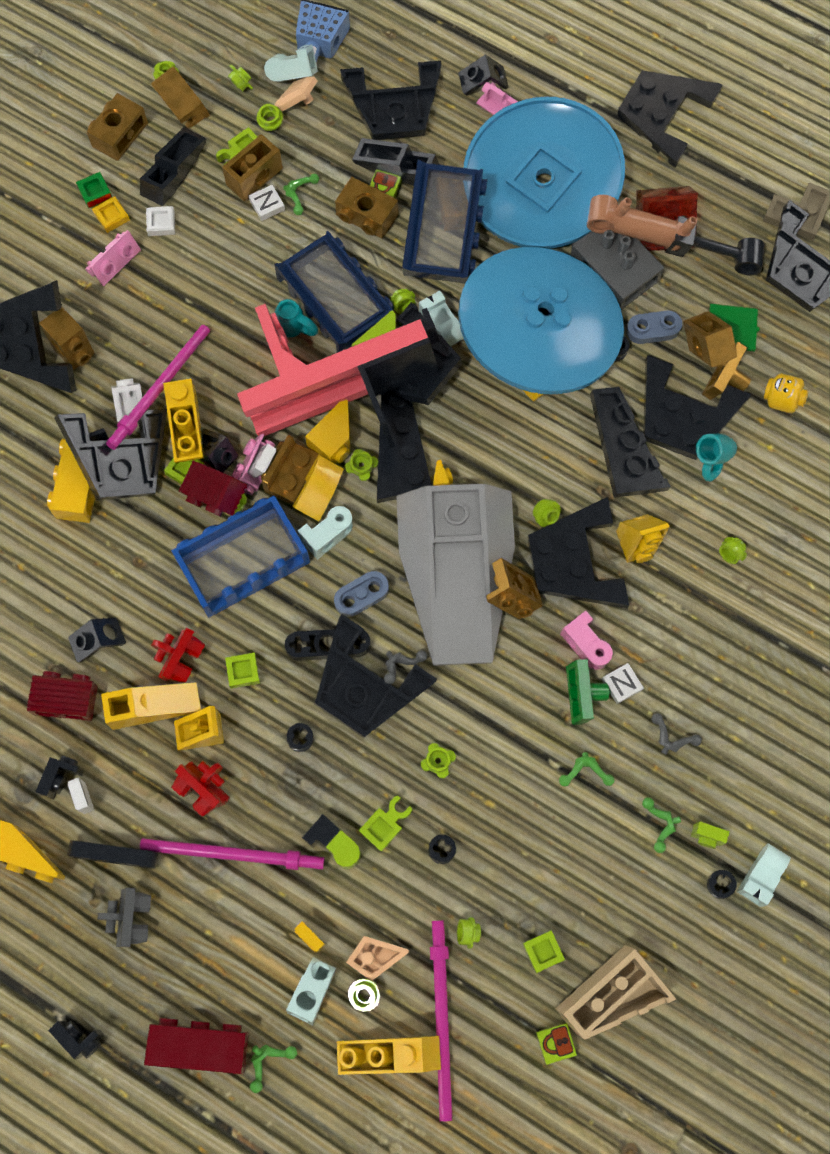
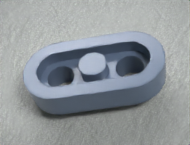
(655, 329)
(359, 592)

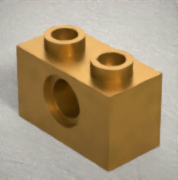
(117, 126)
(252, 167)
(359, 196)
(67, 338)
(710, 339)

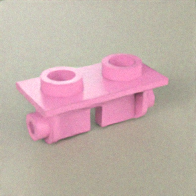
(494, 98)
(115, 257)
(240, 472)

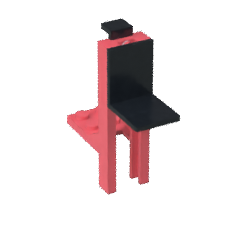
(346, 375)

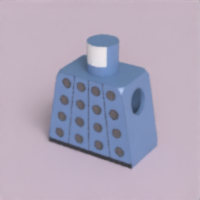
(322, 27)

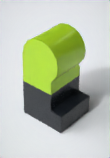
(344, 849)

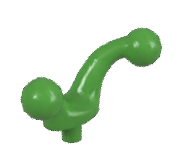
(290, 190)
(586, 761)
(660, 846)
(260, 1054)

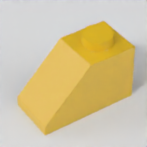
(332, 434)

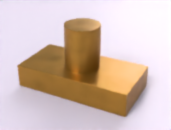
(727, 375)

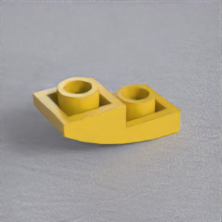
(319, 488)

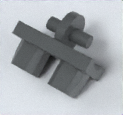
(127, 932)

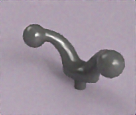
(390, 677)
(695, 739)

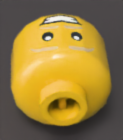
(785, 393)

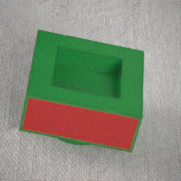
(94, 190)

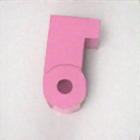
(586, 642)

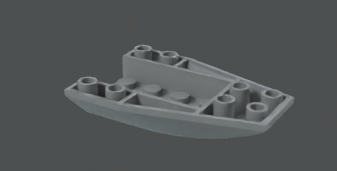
(447, 555)

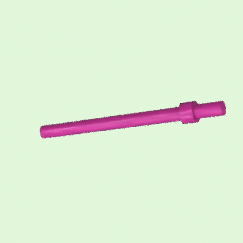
(129, 422)
(291, 859)
(439, 954)

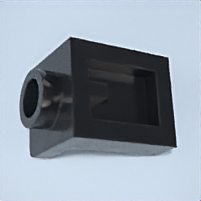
(217, 450)
(53, 776)
(70, 1036)

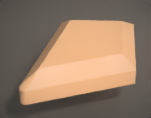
(297, 92)
(375, 957)

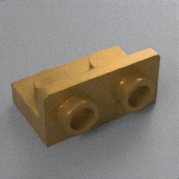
(288, 471)
(516, 590)

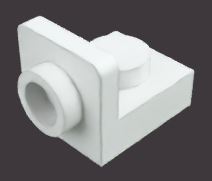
(125, 396)

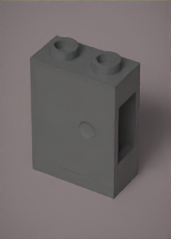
(620, 262)

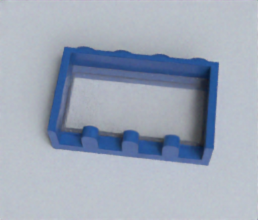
(241, 555)

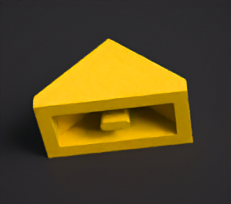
(199, 729)

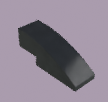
(391, 158)
(171, 166)

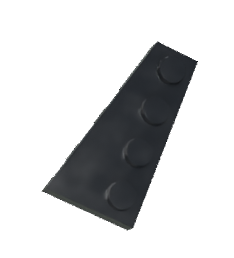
(624, 447)
(405, 465)

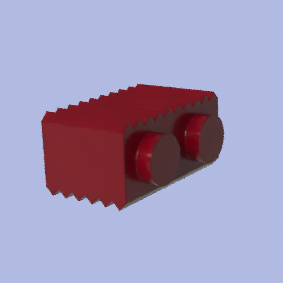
(212, 488)
(62, 696)

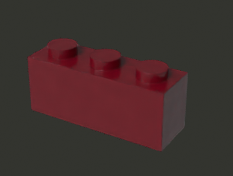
(197, 1046)

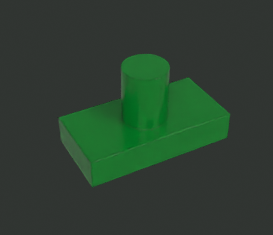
(583, 692)

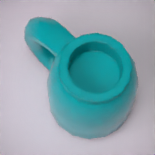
(293, 319)
(714, 450)

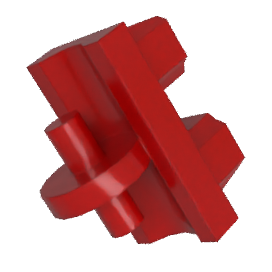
(185, 644)
(205, 782)

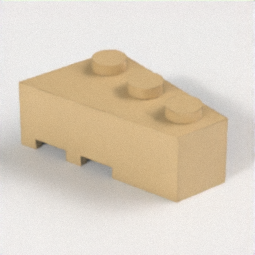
(614, 994)

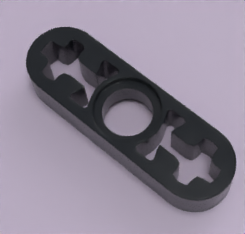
(306, 654)
(112, 854)

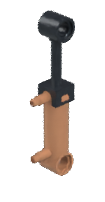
(674, 235)

